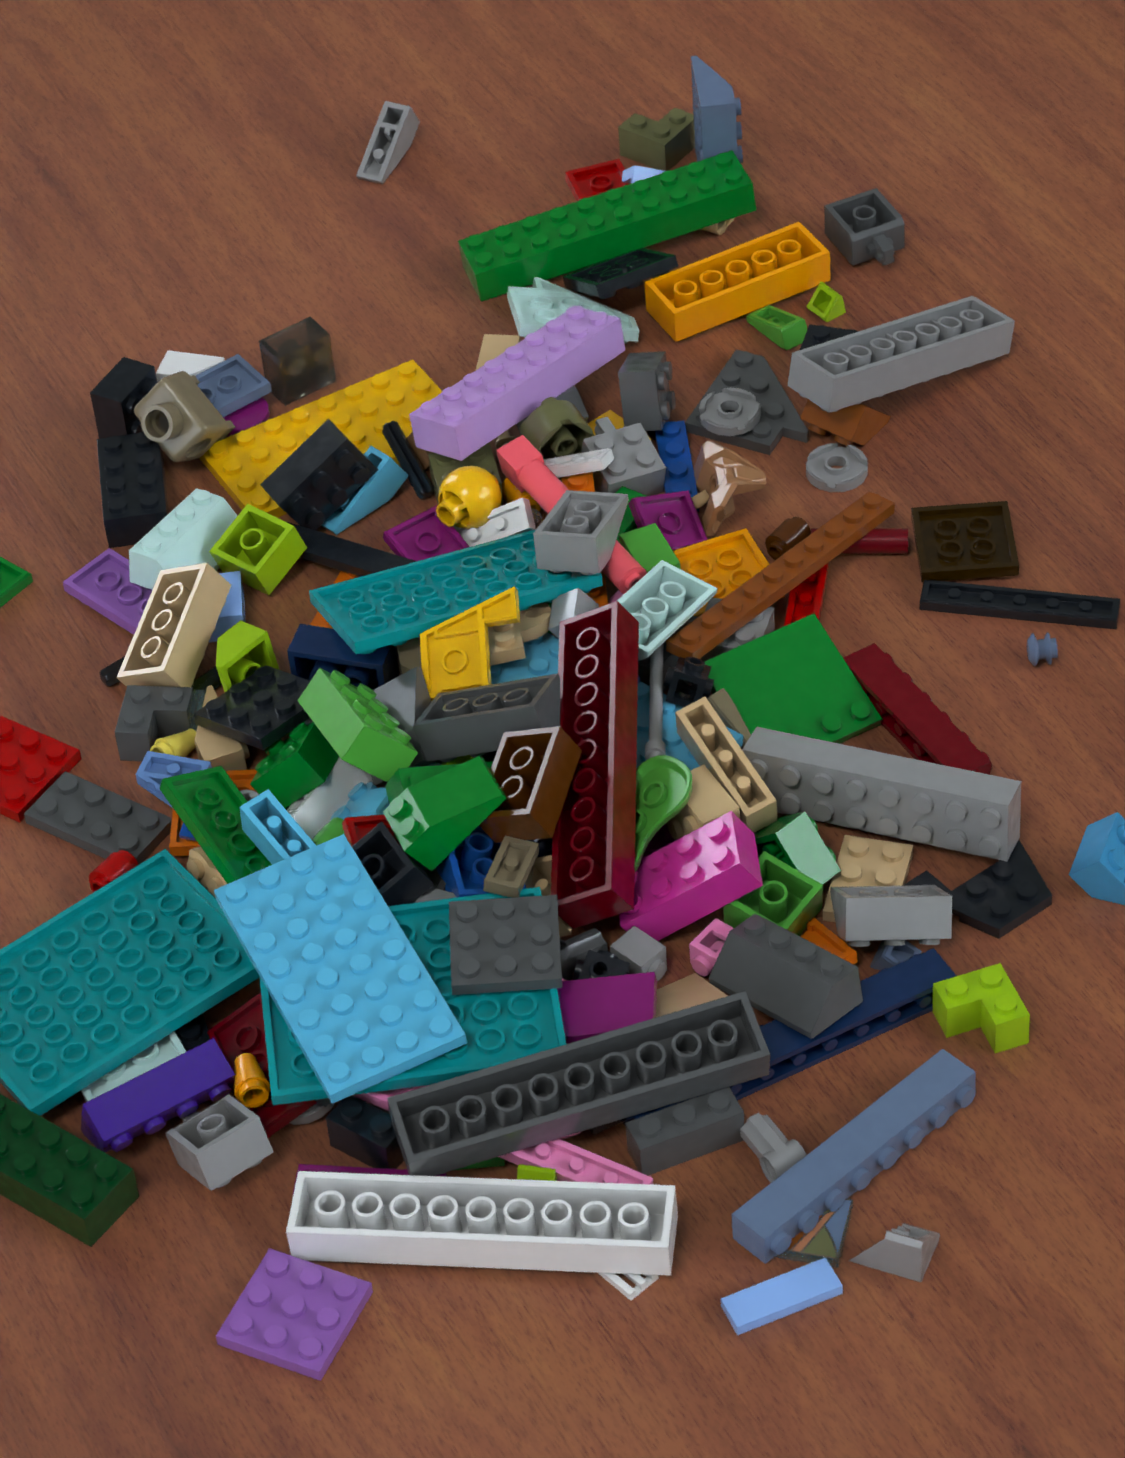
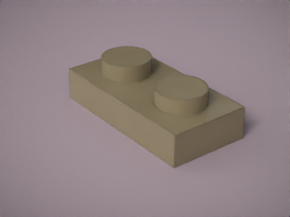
(511, 867)

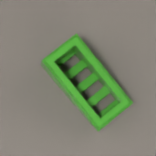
(783, 327)

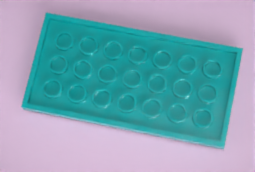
(414, 597)

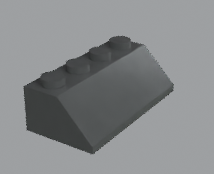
(476, 717)
(786, 976)

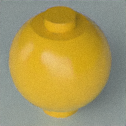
(468, 497)

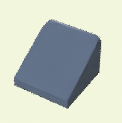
(889, 956)

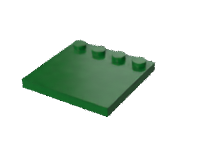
(795, 684)

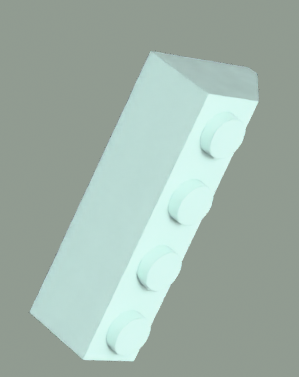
(181, 537)
(664, 603)

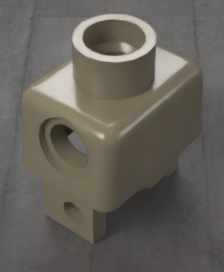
(181, 418)

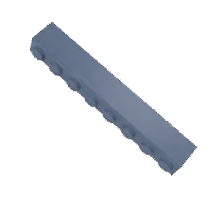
(853, 1156)

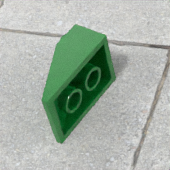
(443, 810)

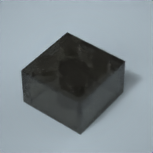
(298, 360)

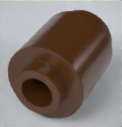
(786, 536)

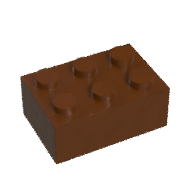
(535, 776)

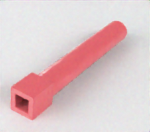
(528, 472)

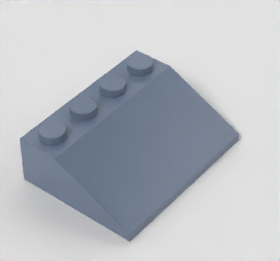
(714, 113)

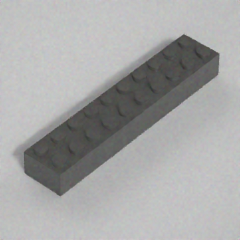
(579, 1086)

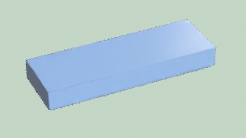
(781, 1296)

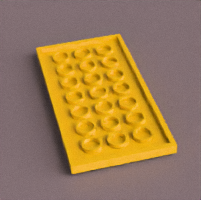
(358, 411)

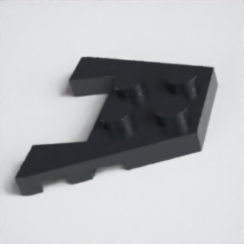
(997, 896)

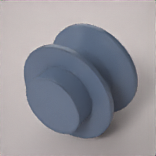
(1041, 649)

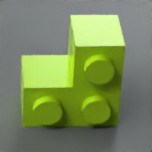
(982, 1001)

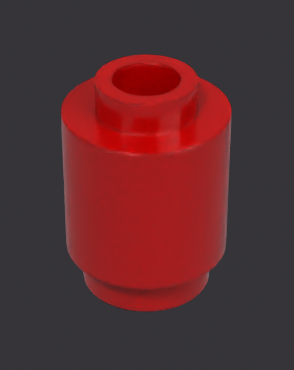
(111, 868)

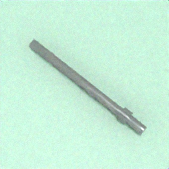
(655, 745)

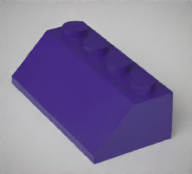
(157, 1097)

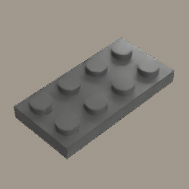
(97, 819)

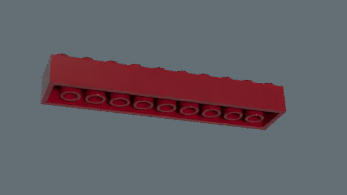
(598, 819)

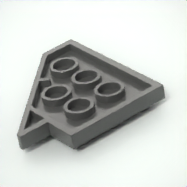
(778, 414)

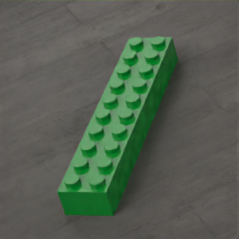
(607, 225)

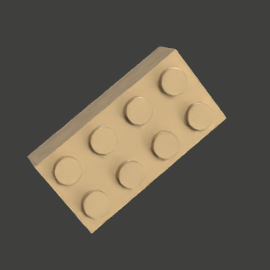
(175, 627)

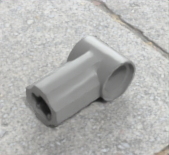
(771, 1146)

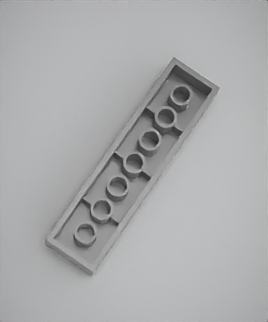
(900, 353)
(889, 793)

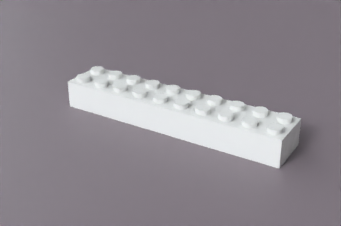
(483, 1222)

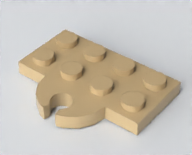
(508, 640)

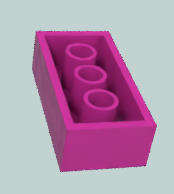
(694, 877)

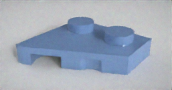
(160, 765)

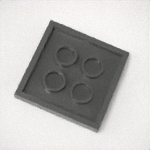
(505, 945)

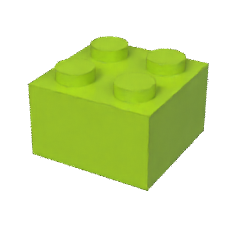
(258, 548)

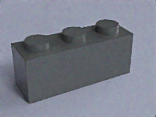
(684, 1131)

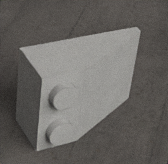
(580, 532)

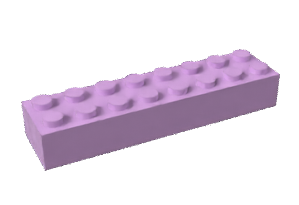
(517, 382)

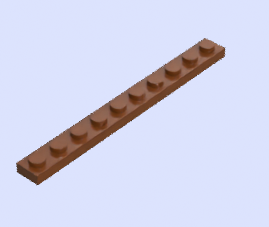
(780, 577)

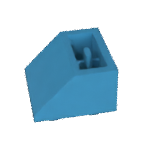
(1101, 860)

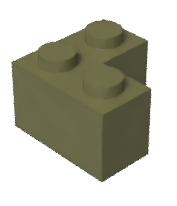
(660, 142)

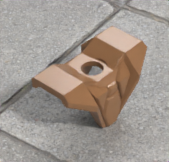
(722, 476)

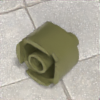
(556, 428)

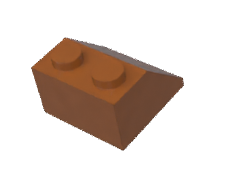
(850, 424)

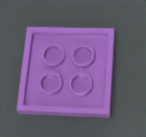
(294, 1314)

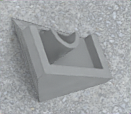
(902, 1252)

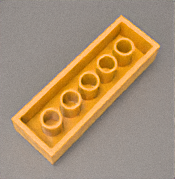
(737, 281)

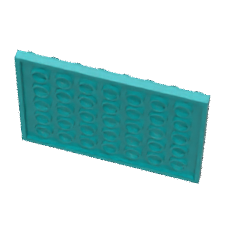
(112, 980)
(495, 1023)

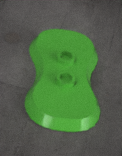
(661, 793)

